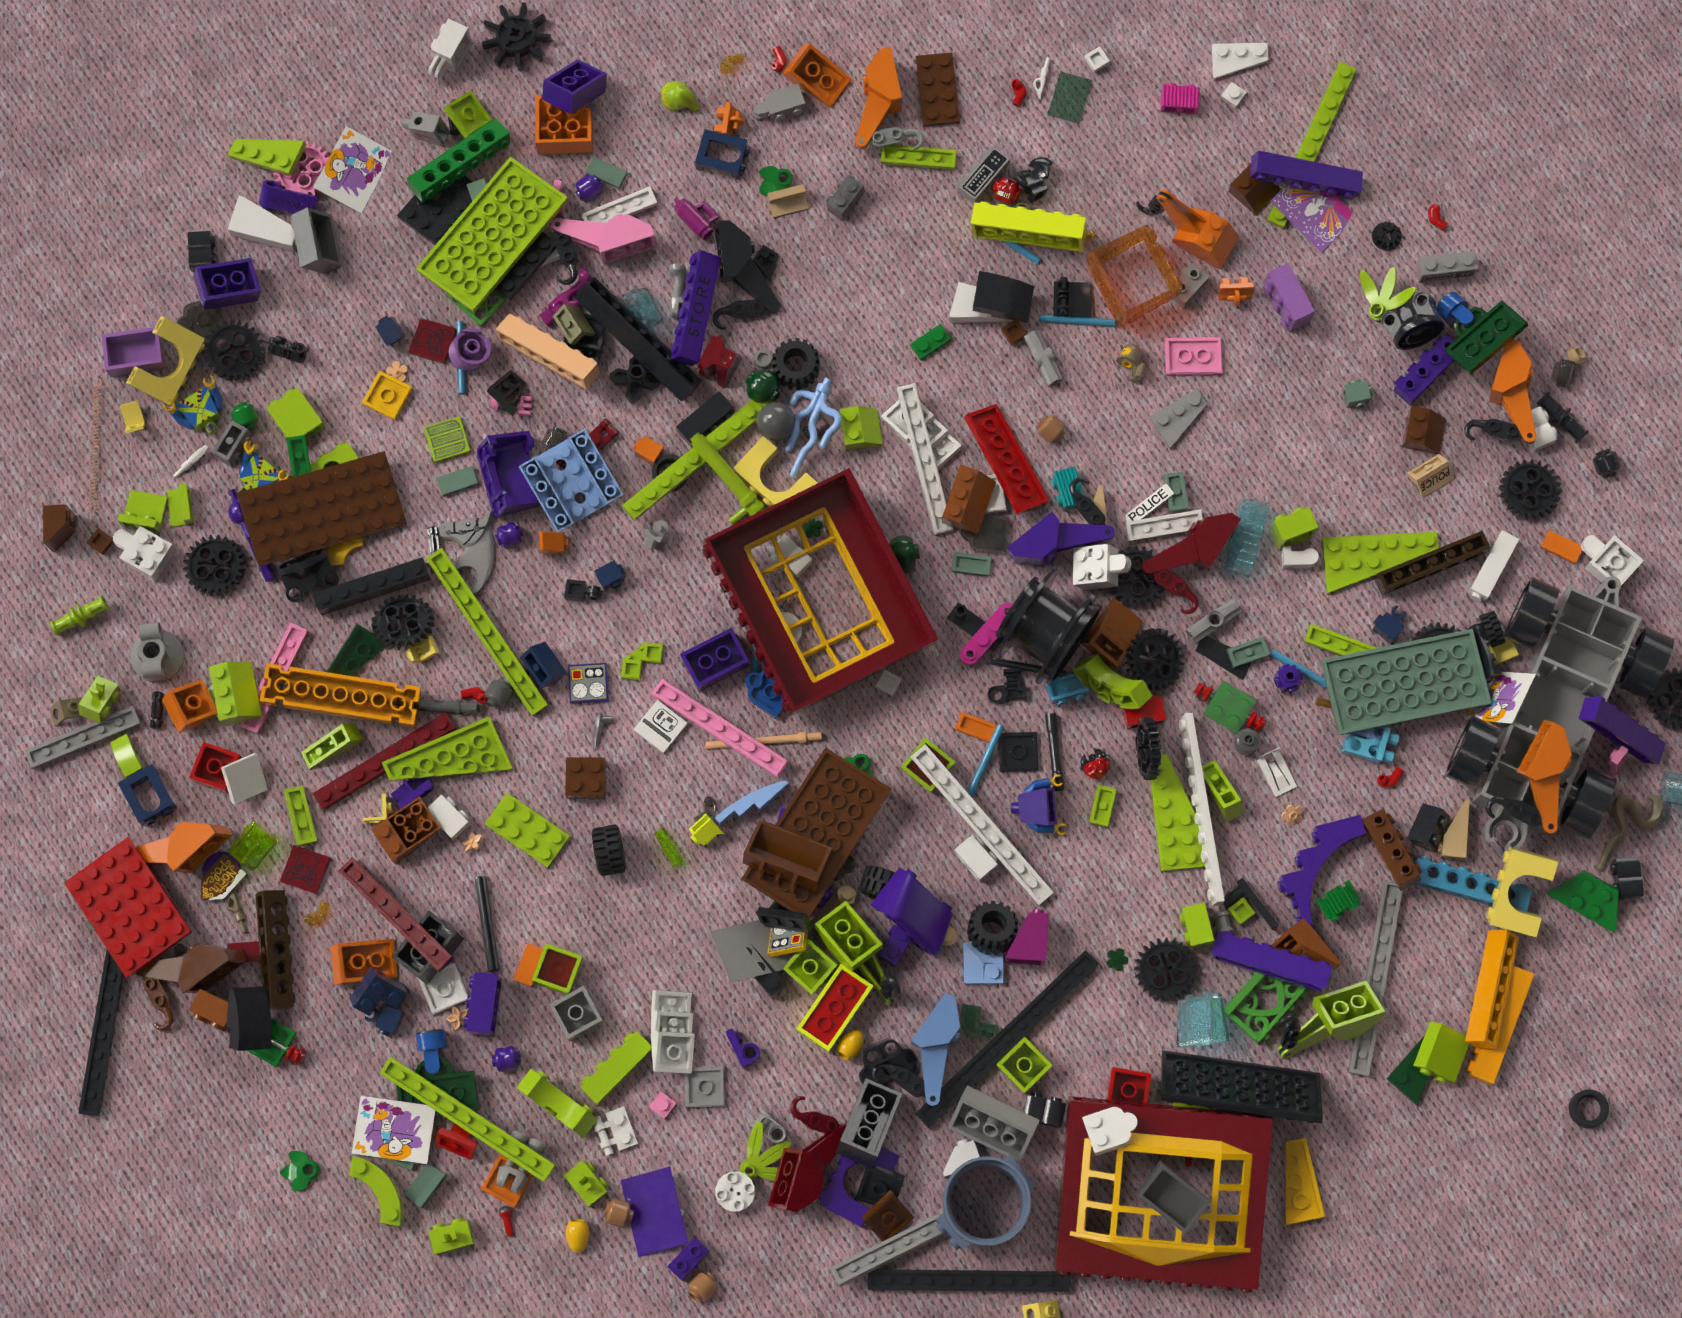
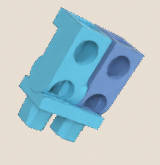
(1371, 744)

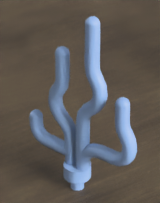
(817, 404)

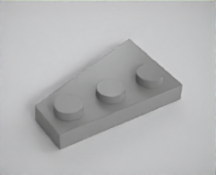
(1178, 416)

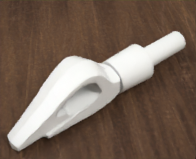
(1043, 75)
(191, 460)

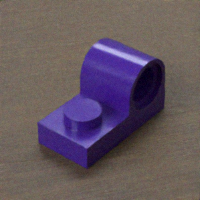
(735, 1040)

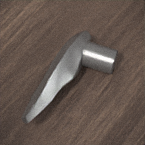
(600, 720)

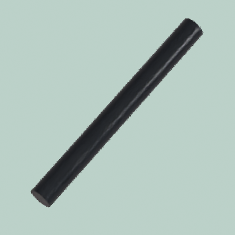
(1014, 664)

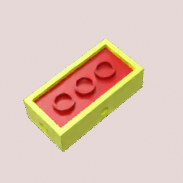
(834, 1008)

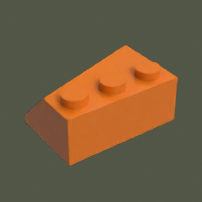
(561, 131)

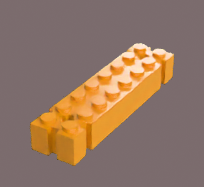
(340, 695)

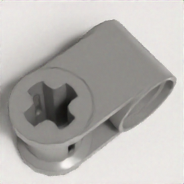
(769, 1127)

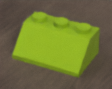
(235, 692)

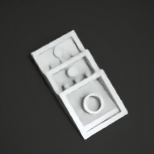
(942, 443)
(672, 1032)

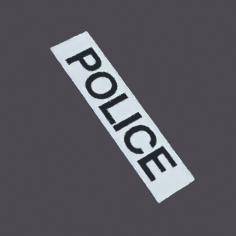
(1149, 503)

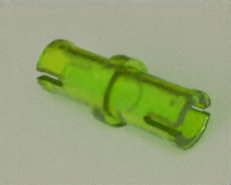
(668, 847)

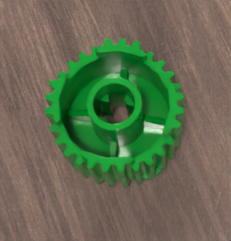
(1338, 900)

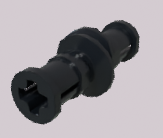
(1562, 417)

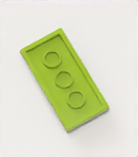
(527, 830)

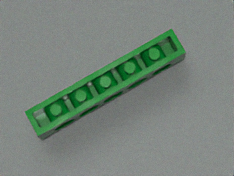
(463, 151)

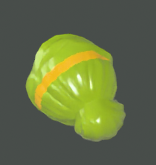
(677, 96)

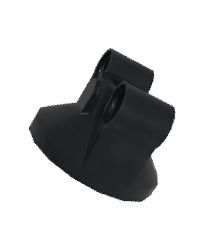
(1414, 323)
(306, 573)

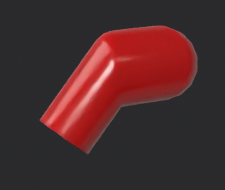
(1020, 92)
(1434, 217)

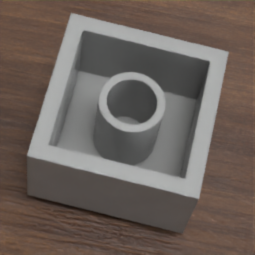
(576, 1013)

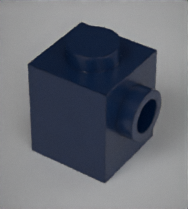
(390, 330)
(610, 575)

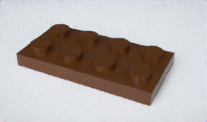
(937, 89)

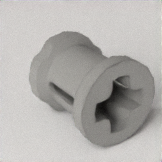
(1222, 922)

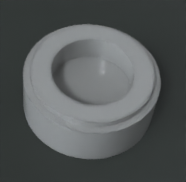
(763, 358)

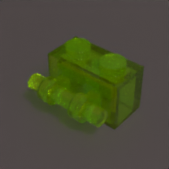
(252, 846)

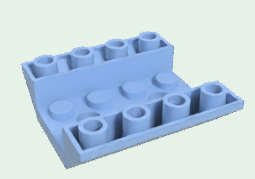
(583, 474)

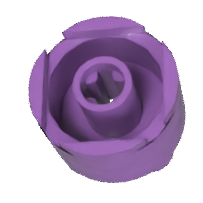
(470, 358)

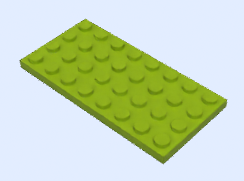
(492, 234)

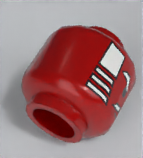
(1007, 191)

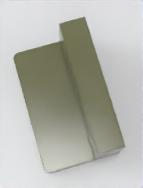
(573, 323)

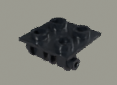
(1071, 299)
(279, 346)

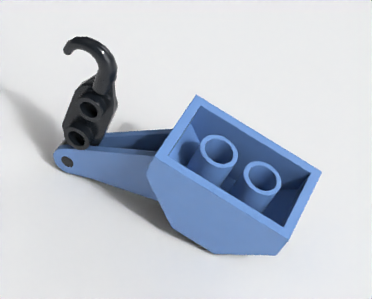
(932, 1041)

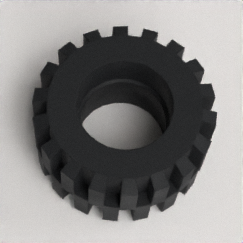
(798, 378)
(608, 850)
(874, 880)
(992, 913)

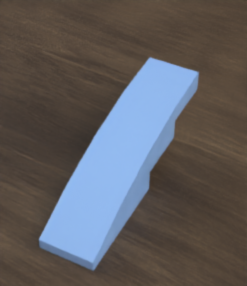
(759, 799)

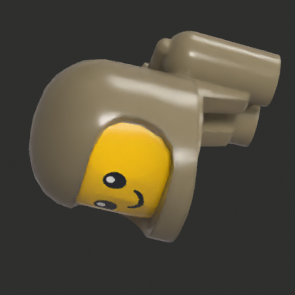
(1130, 359)

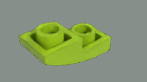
(126, 756)

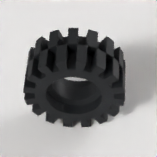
(1492, 628)

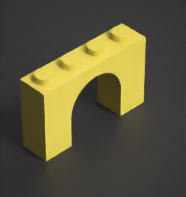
(187, 345)
(750, 470)
(1518, 863)

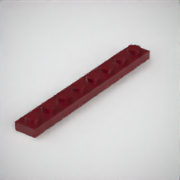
(373, 767)
(396, 915)

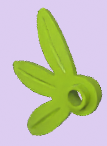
(1383, 301)
(757, 1162)

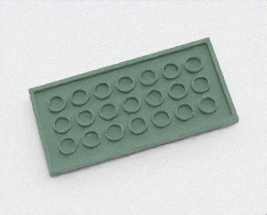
(1405, 682)

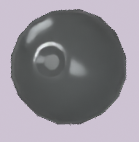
(775, 421)

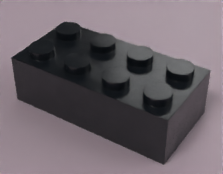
(868, 1123)

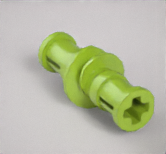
(80, 615)

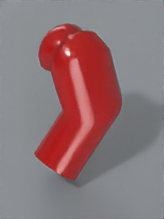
(780, 60)
(475, 693)
(1390, 780)

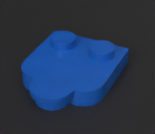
(762, 694)

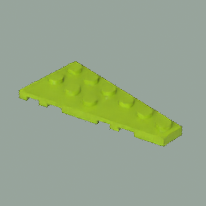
(1362, 557)
(464, 751)
(1174, 821)

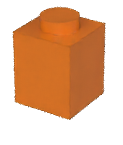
(648, 450)

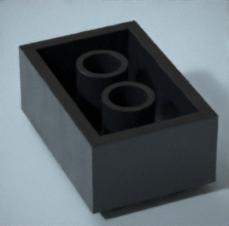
(414, 961)

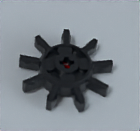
(513, 46)

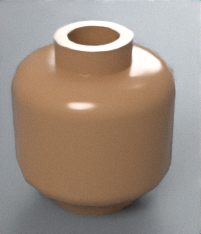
(1051, 428)
(618, 1212)
(702, 1287)

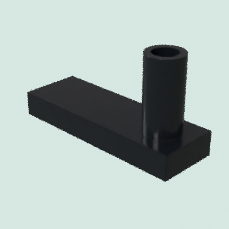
(969, 622)
(1242, 890)
(781, 919)

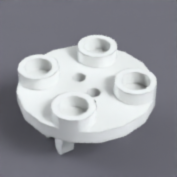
(740, 1183)

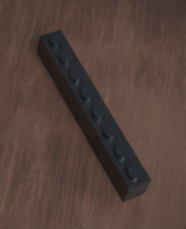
(637, 338)

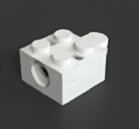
(449, 48)
(145, 549)
(1610, 559)
(1098, 566)

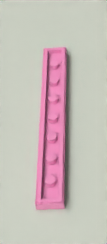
(720, 728)

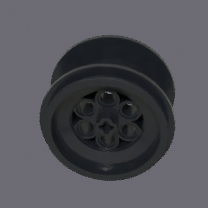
(1046, 626)

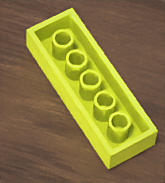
(1029, 226)

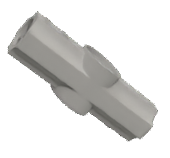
(1043, 357)
(1222, 615)

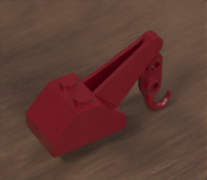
(1199, 549)
(800, 1171)

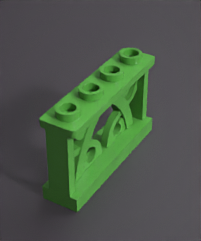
(1238, 1003)

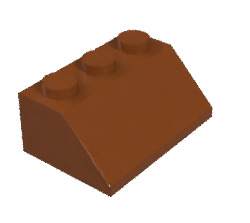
(968, 500)

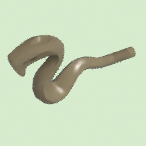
(1626, 802)

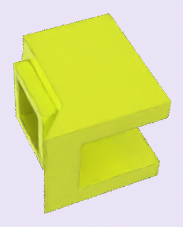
(704, 830)

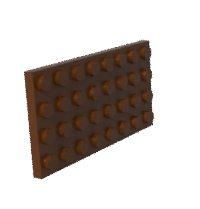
(321, 508)
(833, 809)

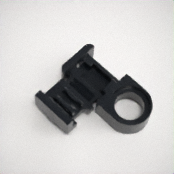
(1012, 691)

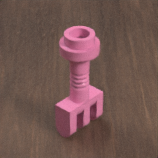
(521, 405)

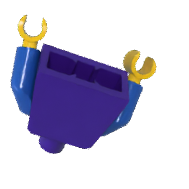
(1038, 806)

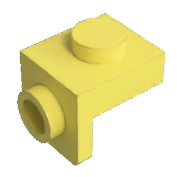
(422, 651)

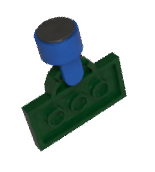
(1478, 332)
(441, 1072)

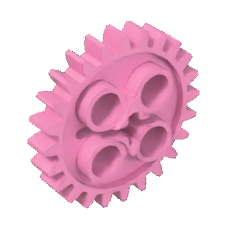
(320, 160)

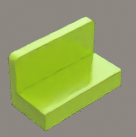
(180, 506)

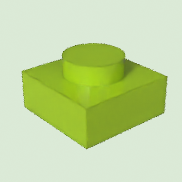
(1241, 911)

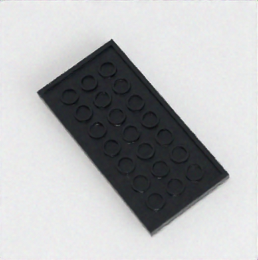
(440, 212)
(1241, 1087)

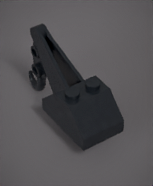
(737, 265)

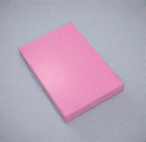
(1193, 356)

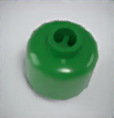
(245, 415)

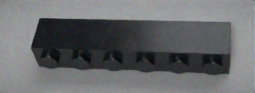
(371, 586)

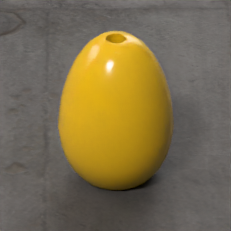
(850, 1045)
(577, 1235)

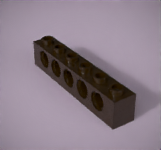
(1432, 563)
(267, 941)

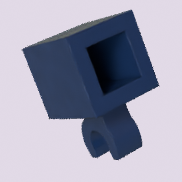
(1388, 625)
(387, 1020)

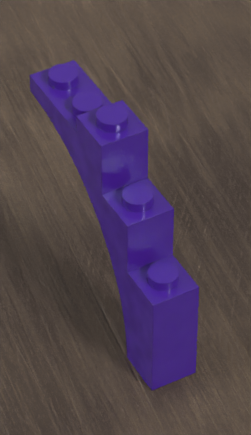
(1309, 860)

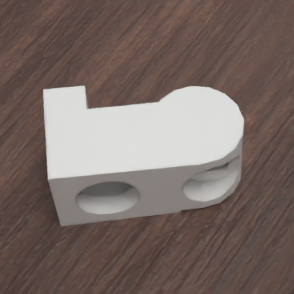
(1298, 559)

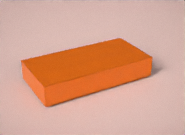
(1561, 547)
(975, 727)
(528, 965)

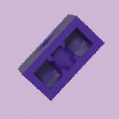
(688, 1259)

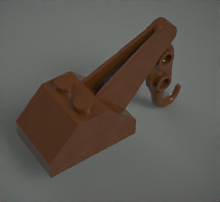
(193, 971)

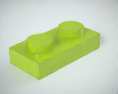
(1102, 806)

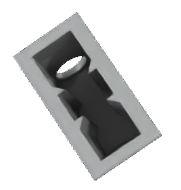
(427, 128)

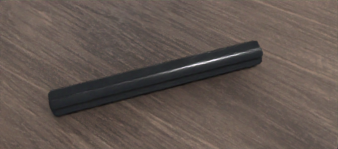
(486, 924)

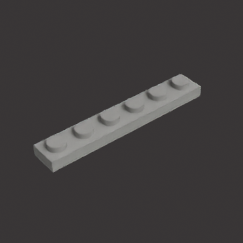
(82, 737)
(886, 1251)

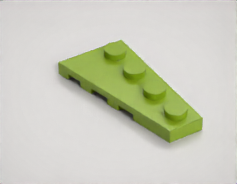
(273, 155)

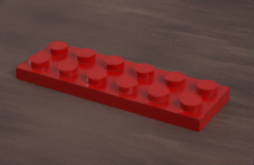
(1006, 459)

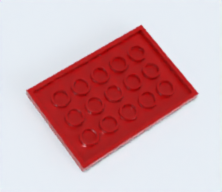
(128, 907)

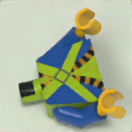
(199, 409)
(256, 471)

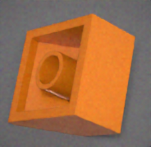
(189, 705)

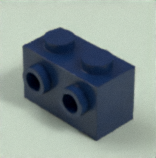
(543, 664)

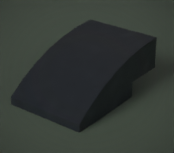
(1003, 297)
(591, 345)
(249, 1018)

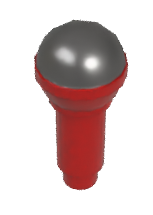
(505, 1213)

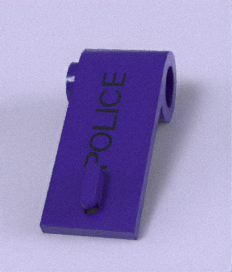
(284, 200)

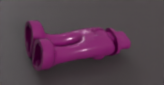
(564, 298)

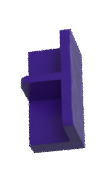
(411, 790)

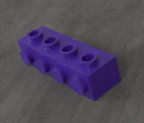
(1425, 372)
(895, 946)

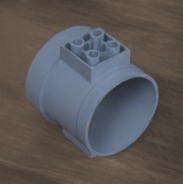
(1009, 1168)

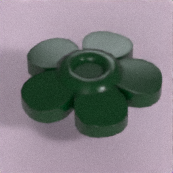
(812, 528)
(1116, 958)

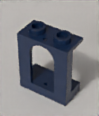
(735, 168)
(166, 804)

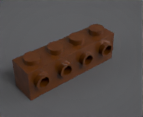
(1392, 849)

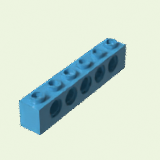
(1520, 892)

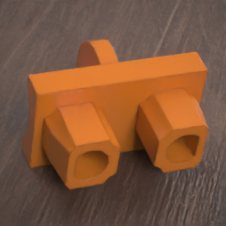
(731, 119)
(1236, 291)

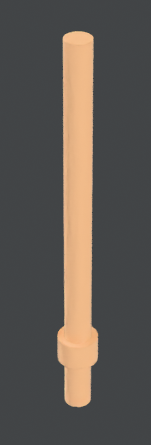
(801, 737)

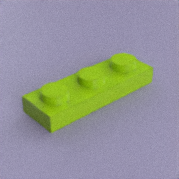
(300, 816)

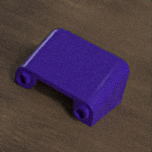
(504, 482)
(915, 911)

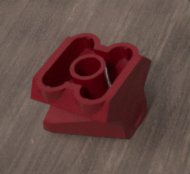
(718, 361)

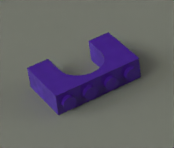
(836, 1198)

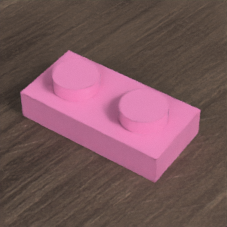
(1617, 760)

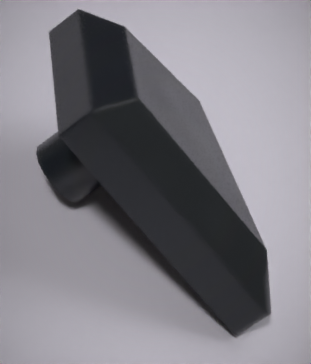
(766, 261)

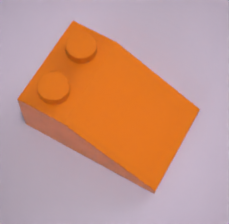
(816, 74)
(354, 960)

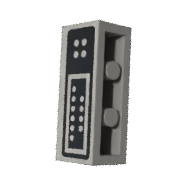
(982, 175)
(1446, 266)

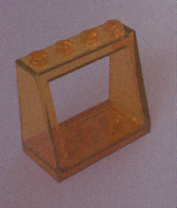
(1106, 252)

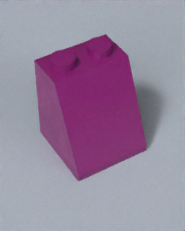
(1031, 941)

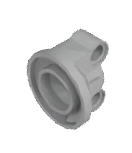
(168, 660)

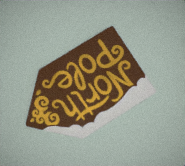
(220, 879)

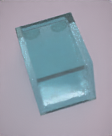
(1201, 1020)

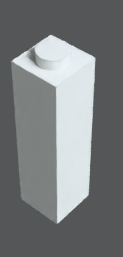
(1493, 566)

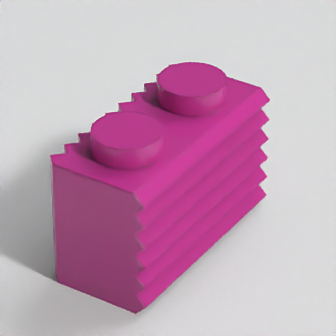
(1180, 98)

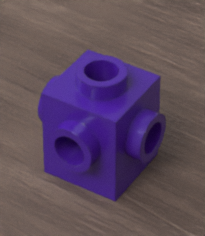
(1286, 684)

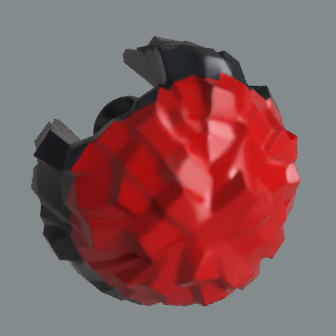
(1097, 765)

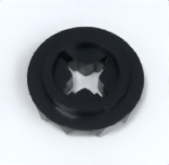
(1386, 243)

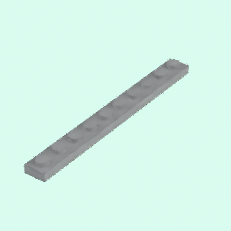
(1377, 971)

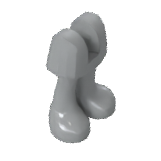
(678, 272)
(521, 1178)

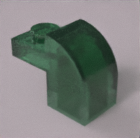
(971, 1023)

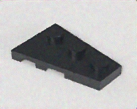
(1486, 657)

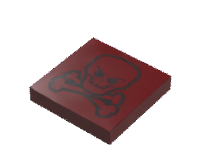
(432, 341)
(305, 869)

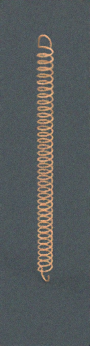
(95, 446)

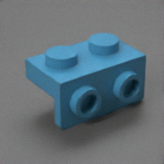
(1066, 688)

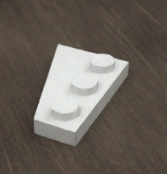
(1237, 57)

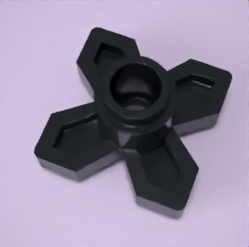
(635, 379)

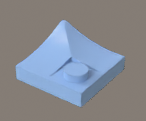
(982, 968)

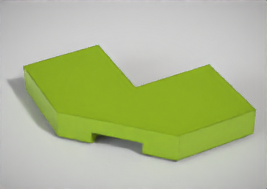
(644, 653)

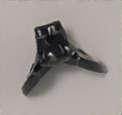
(1033, 181)

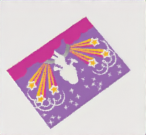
(1314, 214)

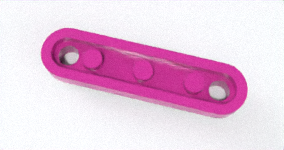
(984, 637)

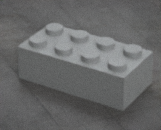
(993, 1123)

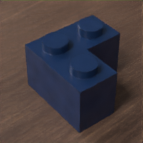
(377, 987)

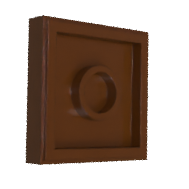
(887, 1216)

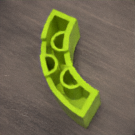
(1110, 685)
(557, 1103)
(383, 1187)

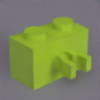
(99, 699)
(586, 1183)
(451, 1237)

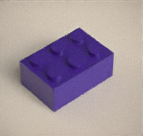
(574, 86)
(227, 283)
(715, 659)
(483, 1004)

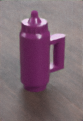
(694, 218)

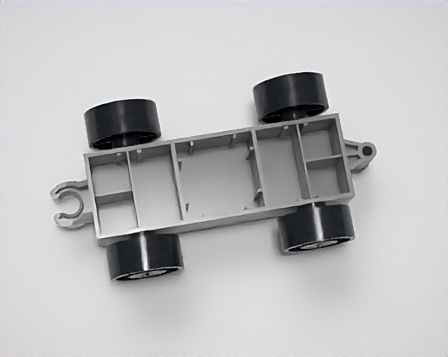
(1576, 659)

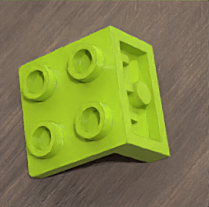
(144, 510)

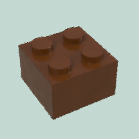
(586, 778)

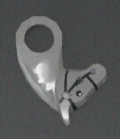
(479, 546)

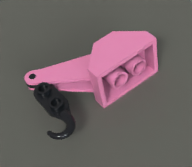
(614, 240)

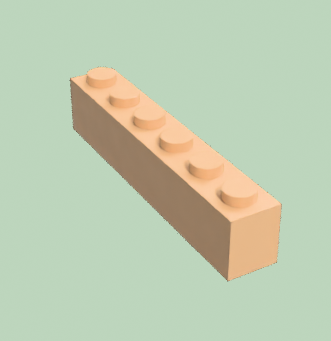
(548, 351)

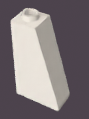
(261, 226)
(962, 307)

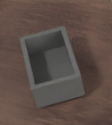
(316, 240)
(1173, 1197)

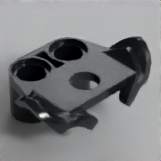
(899, 1057)

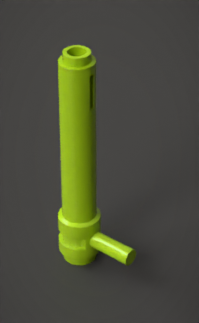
(747, 498)

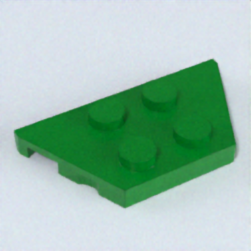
(1590, 898)

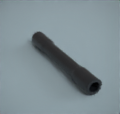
(1052, 730)

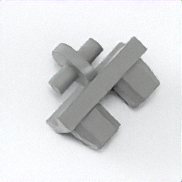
(656, 535)

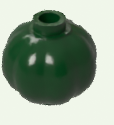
(763, 386)
(905, 551)

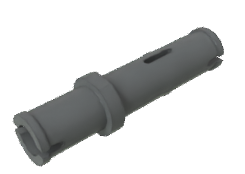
(448, 706)

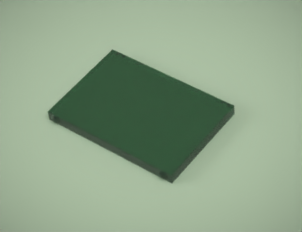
(1069, 97)

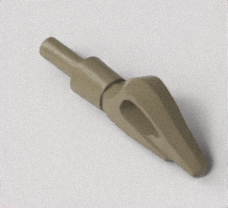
(237, 911)

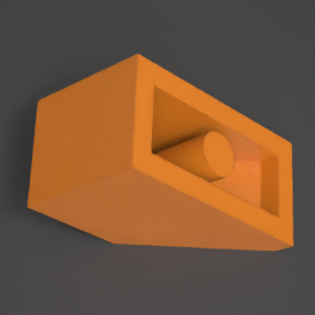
(553, 543)

